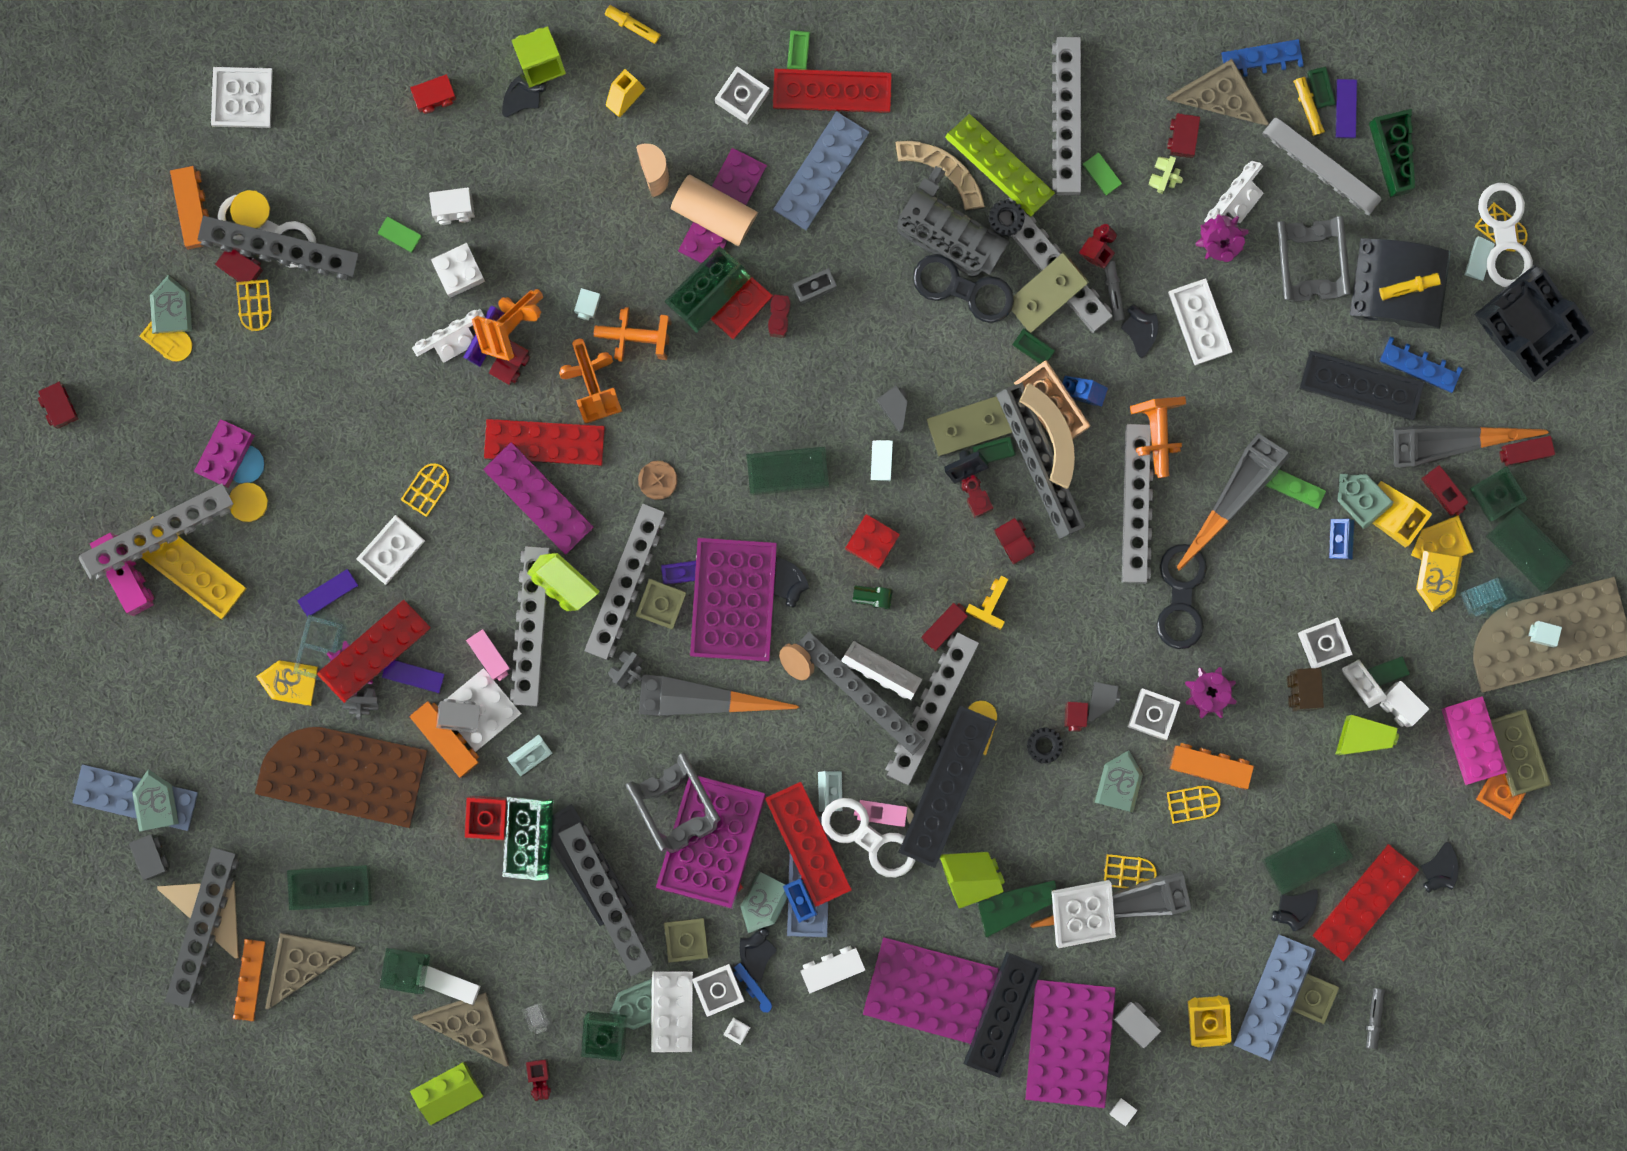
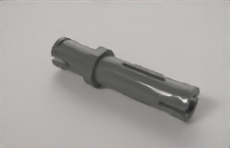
(1112, 282)
(1375, 1018)

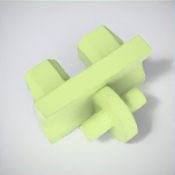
(1160, 182)

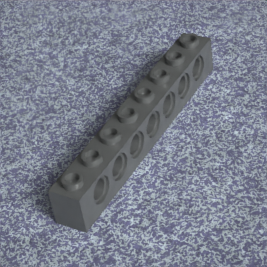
(210, 225)
(1039, 461)
(862, 694)
(569, 838)
(176, 994)

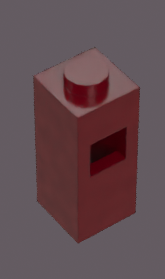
(1527, 451)
(1445, 491)
(944, 626)

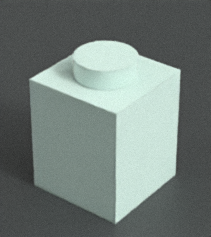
(587, 304)
(1545, 634)

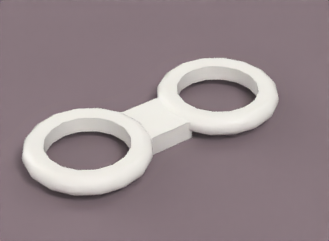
(270, 226)
(1504, 231)
(865, 836)

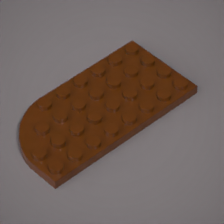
(344, 774)

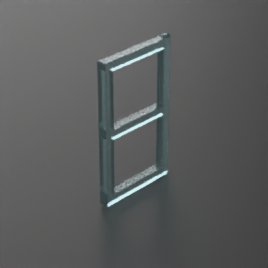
(310, 618)

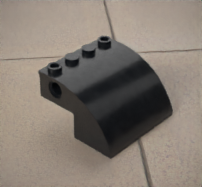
(1392, 262)
(1534, 323)

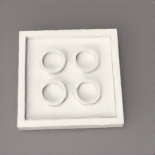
(242, 97)
(495, 708)
(1083, 914)

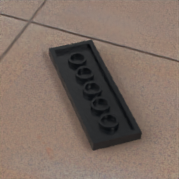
(1361, 385)
(561, 821)
(1003, 1014)

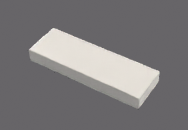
(1364, 683)
(451, 985)

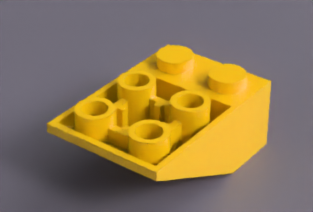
(1403, 518)

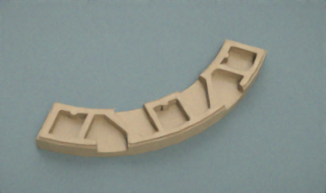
(953, 168)
(1058, 431)

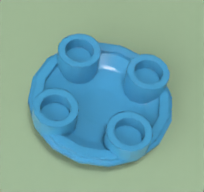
(250, 467)

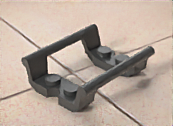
(1318, 232)
(656, 788)

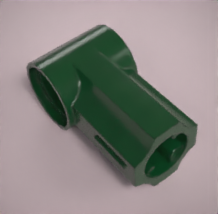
(873, 596)

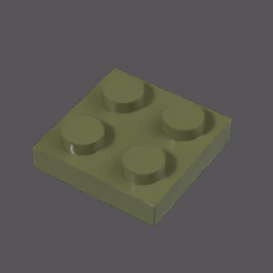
(661, 604)
(686, 940)
(1315, 999)

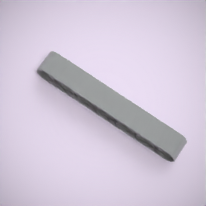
(1322, 165)

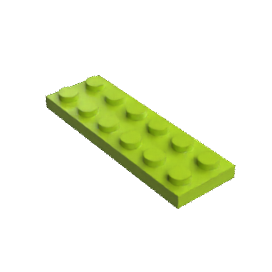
(999, 165)

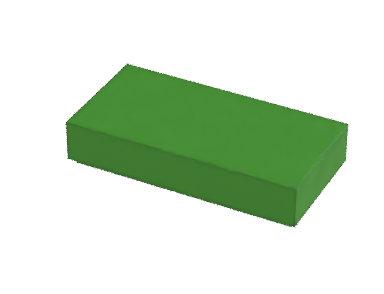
(798, 50)
(1102, 174)
(399, 234)

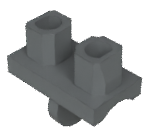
(629, 671)
(362, 705)

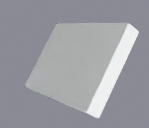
(390, 550)

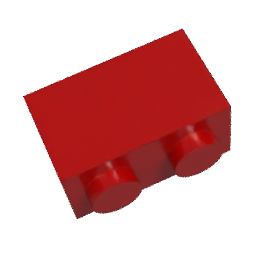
(433, 94)

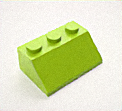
(562, 581)
(446, 1093)

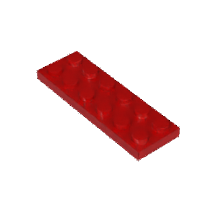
(832, 90)
(546, 441)
(373, 651)
(808, 844)
(1365, 902)

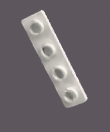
(1240, 196)
(450, 340)

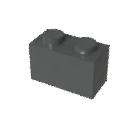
(814, 286)
(149, 857)

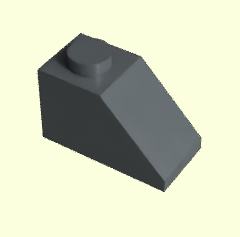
(894, 406)
(1102, 699)

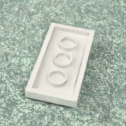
(1200, 322)
(882, 670)
(671, 1011)

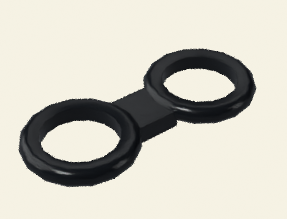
(963, 288)
(1181, 598)

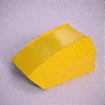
(1209, 1021)

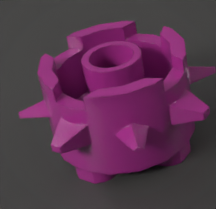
(1222, 238)
(1205, 703)

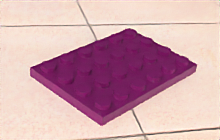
(733, 599)
(713, 865)
(929, 990)
(1070, 1043)

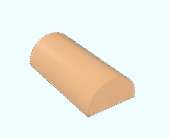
(654, 168)
(713, 210)
(1047, 381)

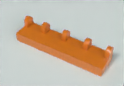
(249, 980)

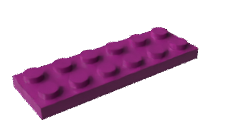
(736, 179)
(538, 498)

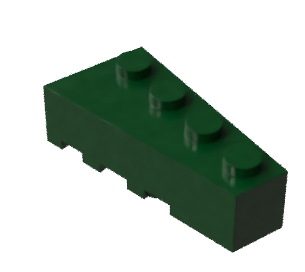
(1394, 148)
(1013, 905)

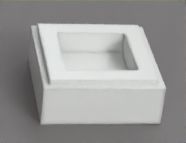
(737, 1031)
(1123, 1112)

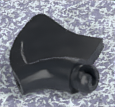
(520, 96)
(1141, 329)
(789, 581)
(1441, 870)
(1296, 909)
(755, 953)

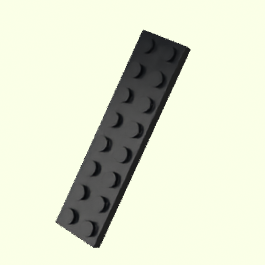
(947, 786)

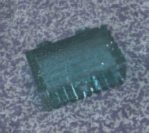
(1484, 596)

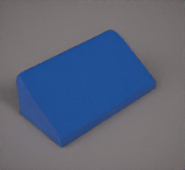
(1341, 539)
(800, 900)

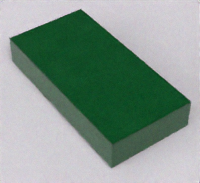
(1321, 87)
(1033, 347)
(996, 449)
(1389, 671)

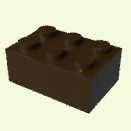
(1305, 689)

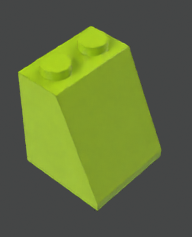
(538, 56)
(1365, 735)
(972, 877)

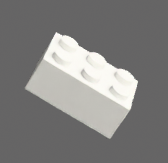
(832, 969)

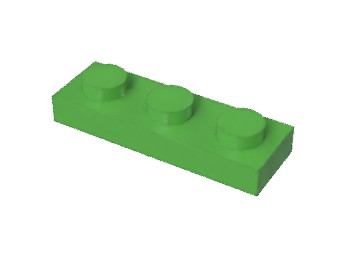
(1297, 489)

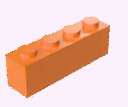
(189, 203)
(445, 741)
(1211, 767)

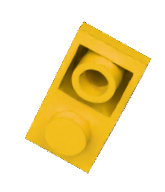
(623, 93)

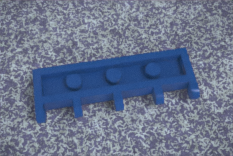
(1265, 55)
(1420, 367)

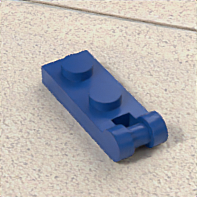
(753, 989)

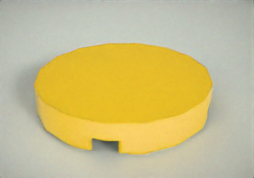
(250, 209)
(248, 502)

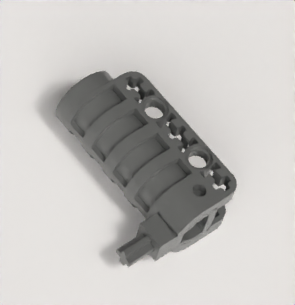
(949, 228)

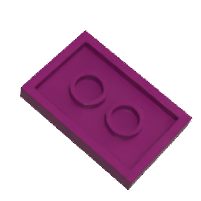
(224, 453)

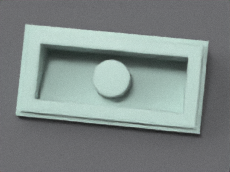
(1477, 262)
(881, 460)
(529, 755)
(829, 788)

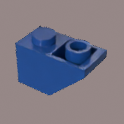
(1085, 390)

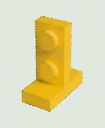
(989, 604)

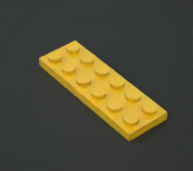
(195, 574)

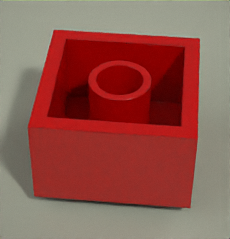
(872, 541)
(485, 817)

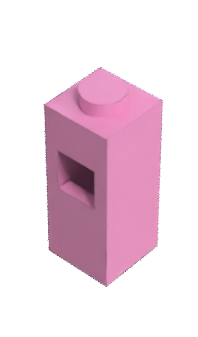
(488, 655)
(884, 813)

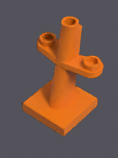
(494, 334)
(635, 335)
(598, 403)
(1157, 413)

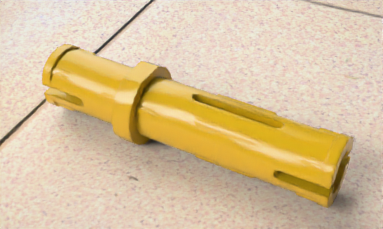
(626, 20)
(1306, 98)
(1416, 284)

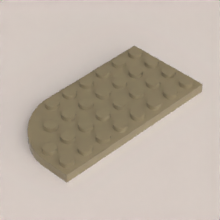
(1590, 633)

